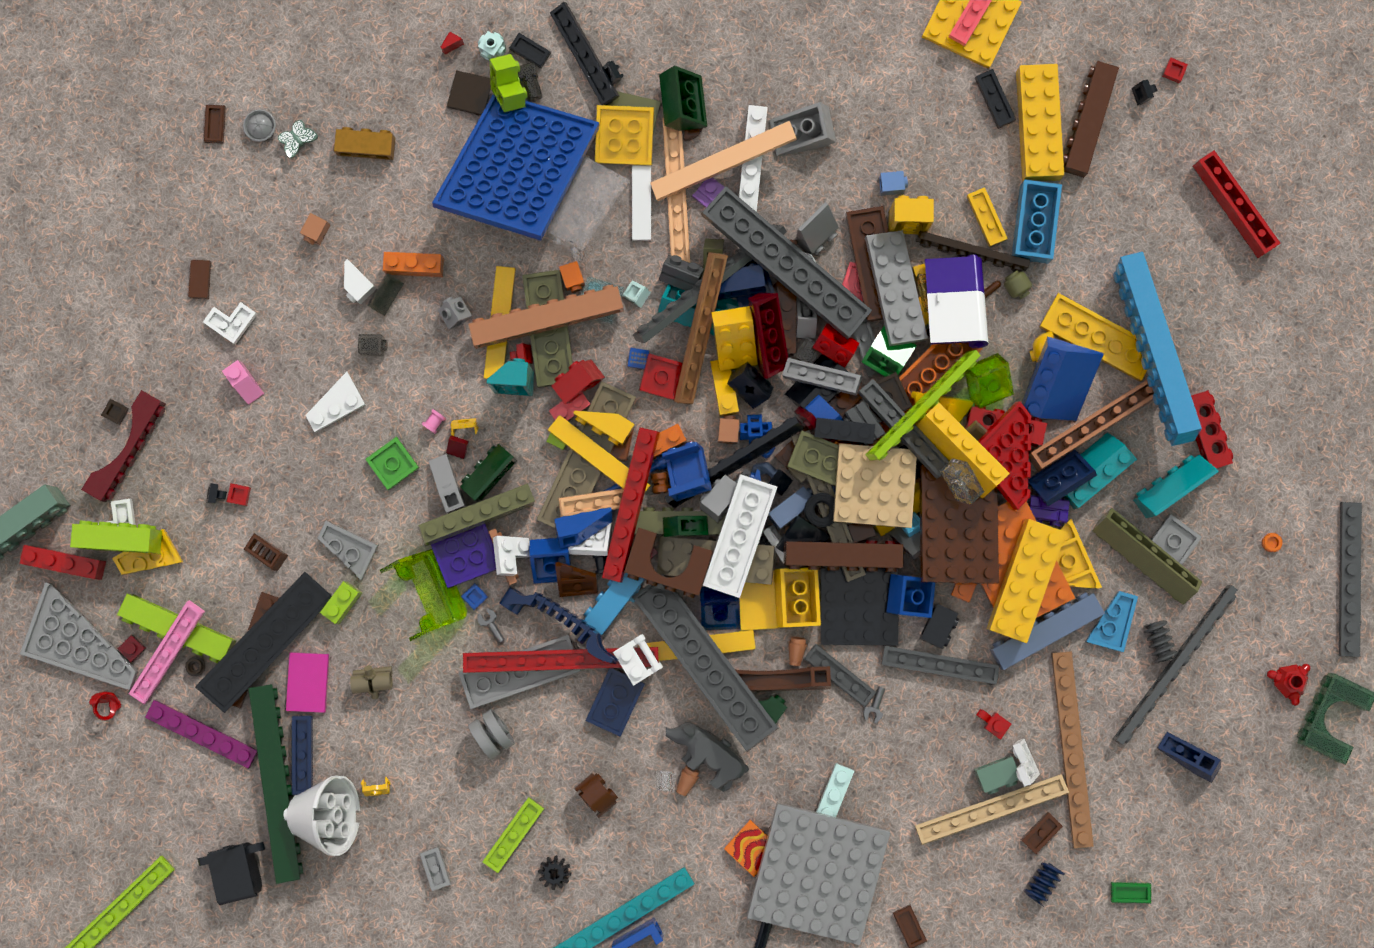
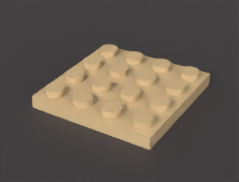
(874, 489)

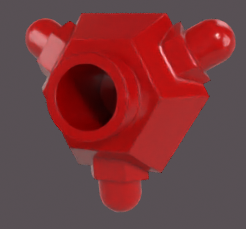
(1291, 681)

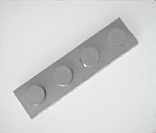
(822, 376)

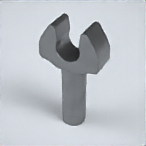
(491, 624)
(875, 706)

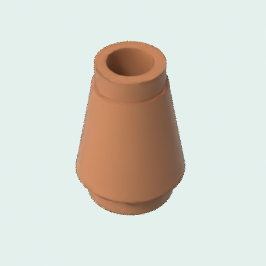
(797, 648)
(687, 780)

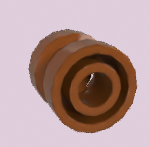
(660, 482)

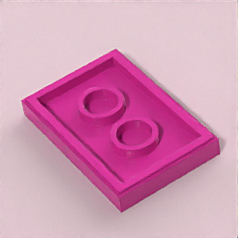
(307, 682)

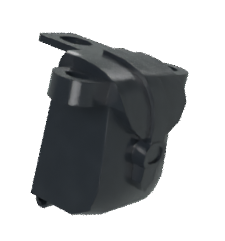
(234, 872)

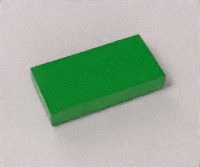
(1130, 892)

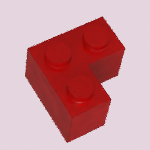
(580, 377)

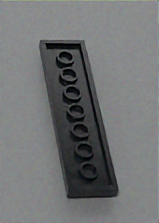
(264, 642)

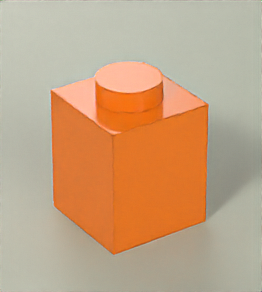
(572, 277)

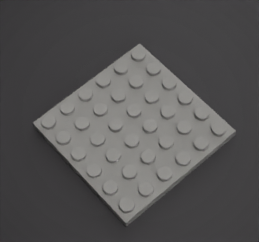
(818, 873)

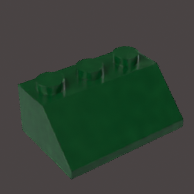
(682, 99)
(488, 473)

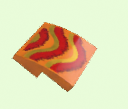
(748, 847)

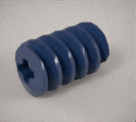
(1043, 883)

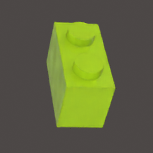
(341, 602)

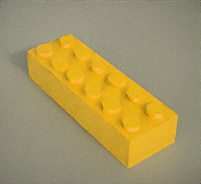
(1040, 122)
(1026, 580)

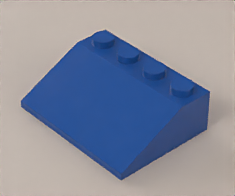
(1061, 380)

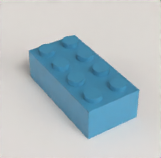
(1036, 221)

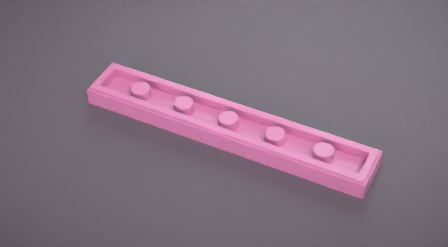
(166, 652)

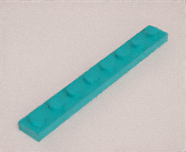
(630, 911)

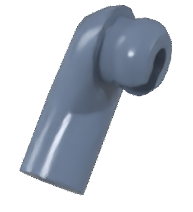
(765, 468)

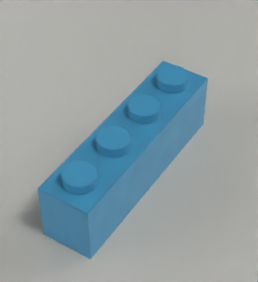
(611, 603)

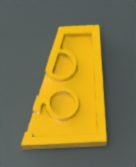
(135, 562)

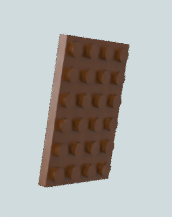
(957, 536)

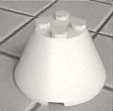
(326, 815)

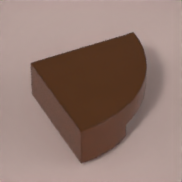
(689, 134)

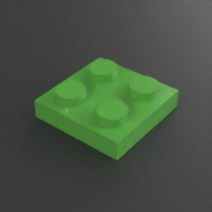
(392, 463)

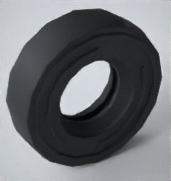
(810, 507)

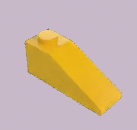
(725, 394)

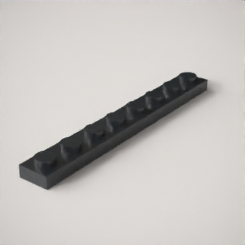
(749, 453)

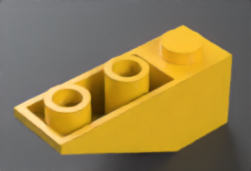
(610, 424)

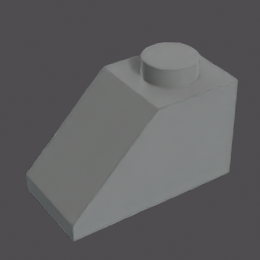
(805, 321)

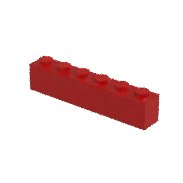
(1236, 204)

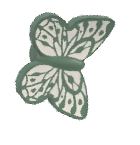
(296, 138)

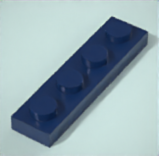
(302, 753)

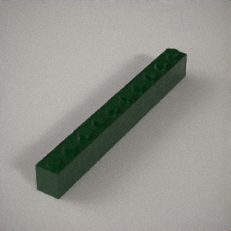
(274, 783)

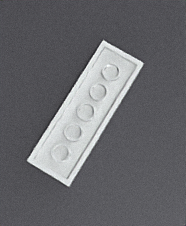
(739, 536)

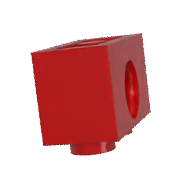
(835, 345)

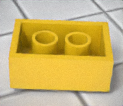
(911, 214)
(734, 338)
(797, 597)

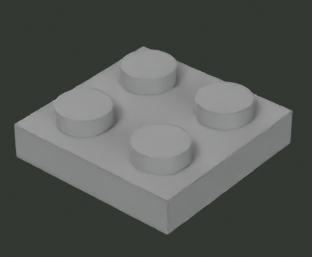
(1176, 538)

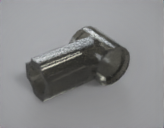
(528, 78)

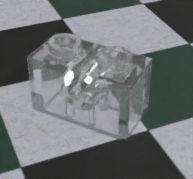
(962, 481)

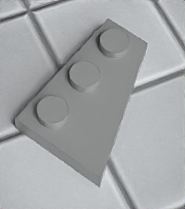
(348, 547)

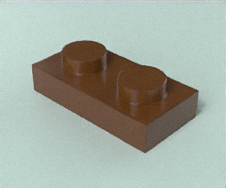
(1041, 833)

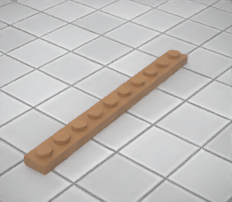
(1072, 749)

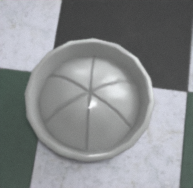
(259, 125)

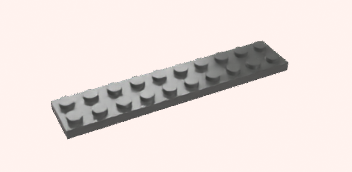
(786, 262)
(706, 665)

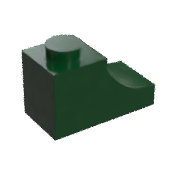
(685, 526)
(774, 707)

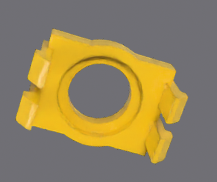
(464, 423)
(376, 790)

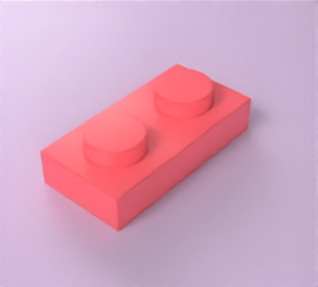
(567, 410)

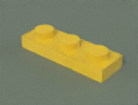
(986, 217)

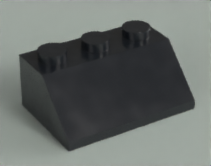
(802, 393)

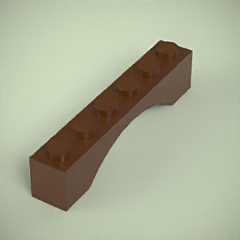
(787, 680)

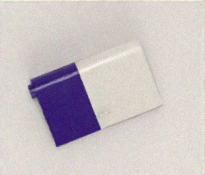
(956, 301)

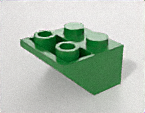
(887, 358)

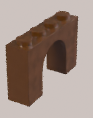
(640, 566)

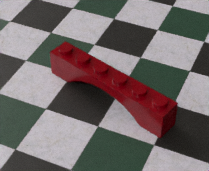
(144, 414)

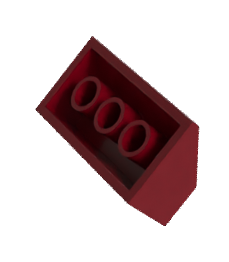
(768, 333)

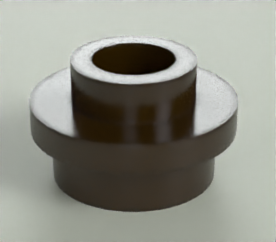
(189, 666)

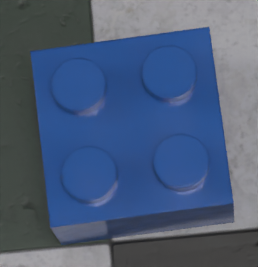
(910, 596)

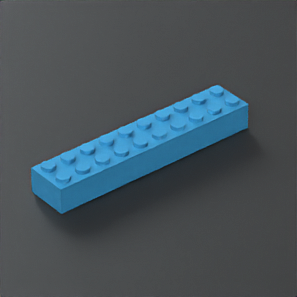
(1157, 349)

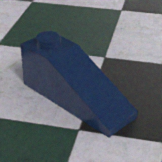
(744, 282)
(1190, 757)

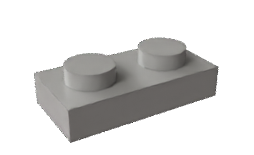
(435, 868)

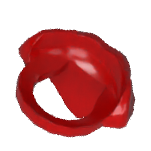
(105, 697)

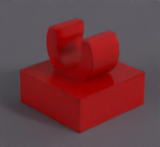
(523, 352)

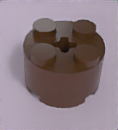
(596, 795)

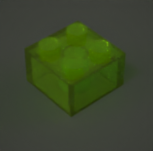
(989, 381)

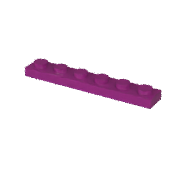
(201, 734)

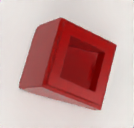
(451, 43)

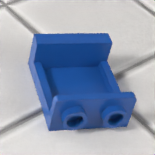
(687, 471)
(648, 928)

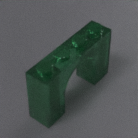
(1314, 734)

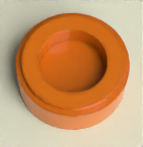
(1272, 542)

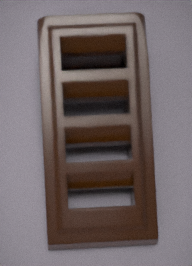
(276, 558)

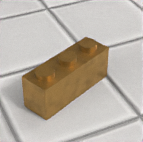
(364, 143)

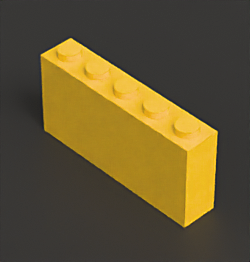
(959, 444)

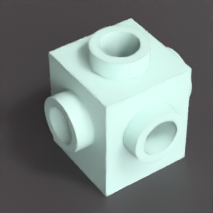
(496, 50)

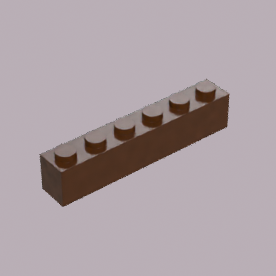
(1090, 119)
(843, 555)

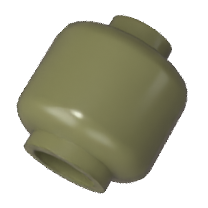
(1017, 284)

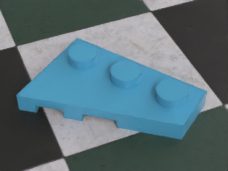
(1115, 624)

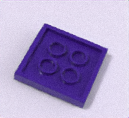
(465, 556)

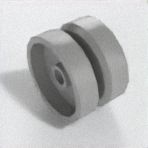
(491, 734)

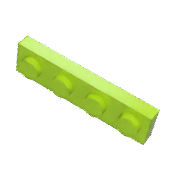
(513, 835)

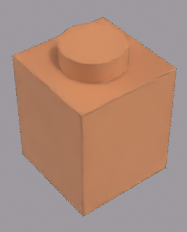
(314, 229)
(728, 430)

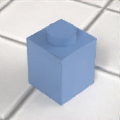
(892, 183)

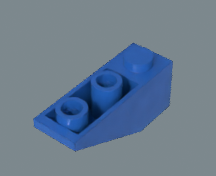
(577, 528)

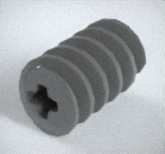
(1160, 641)

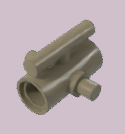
(371, 680)

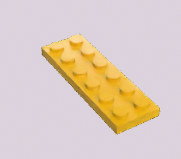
(1089, 330)

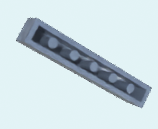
(1048, 630)

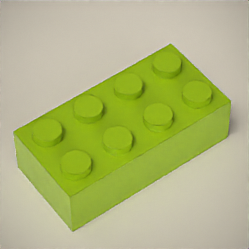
(116, 537)

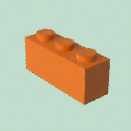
(413, 264)

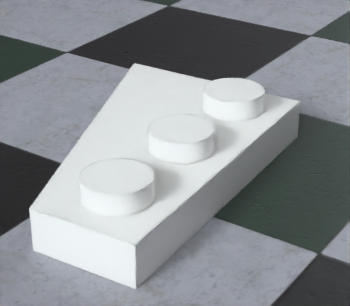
(335, 404)

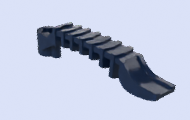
(515, 600)

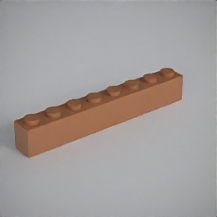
(546, 317)
(1092, 426)

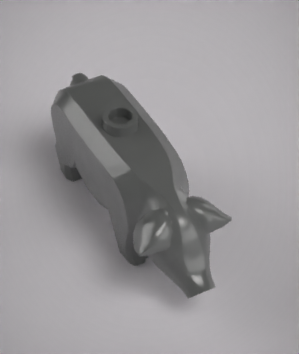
(710, 751)

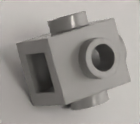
(454, 312)

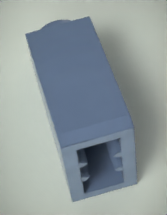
(790, 508)

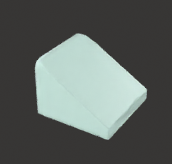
(636, 293)

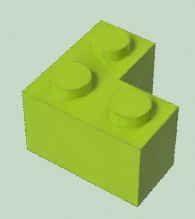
(506, 83)

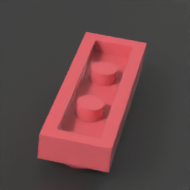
(969, 20)

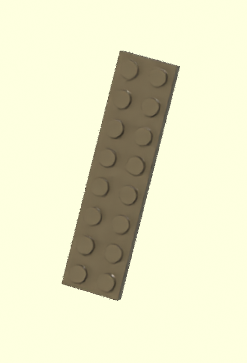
(577, 474)

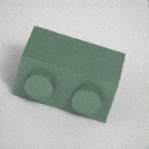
(997, 774)

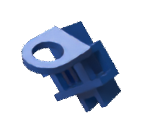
(759, 427)

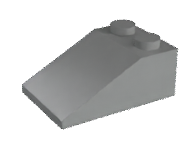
(811, 126)
(817, 230)

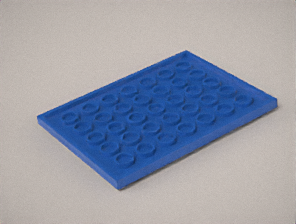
(516, 167)

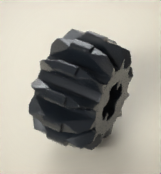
(547, 872)

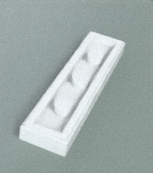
(641, 203)

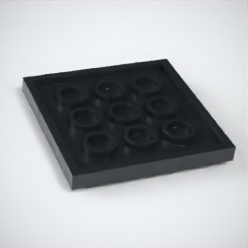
(857, 609)

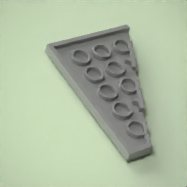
(70, 641)

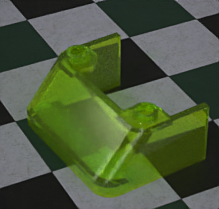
(441, 604)

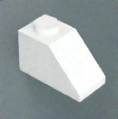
(356, 284)

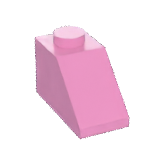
(243, 381)

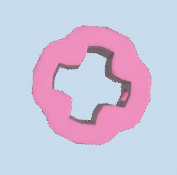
(433, 421)

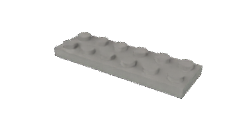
(896, 288)
(491, 686)

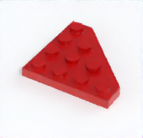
(1010, 445)

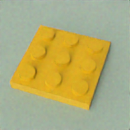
(624, 135)

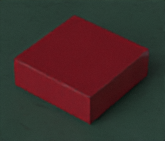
(457, 447)

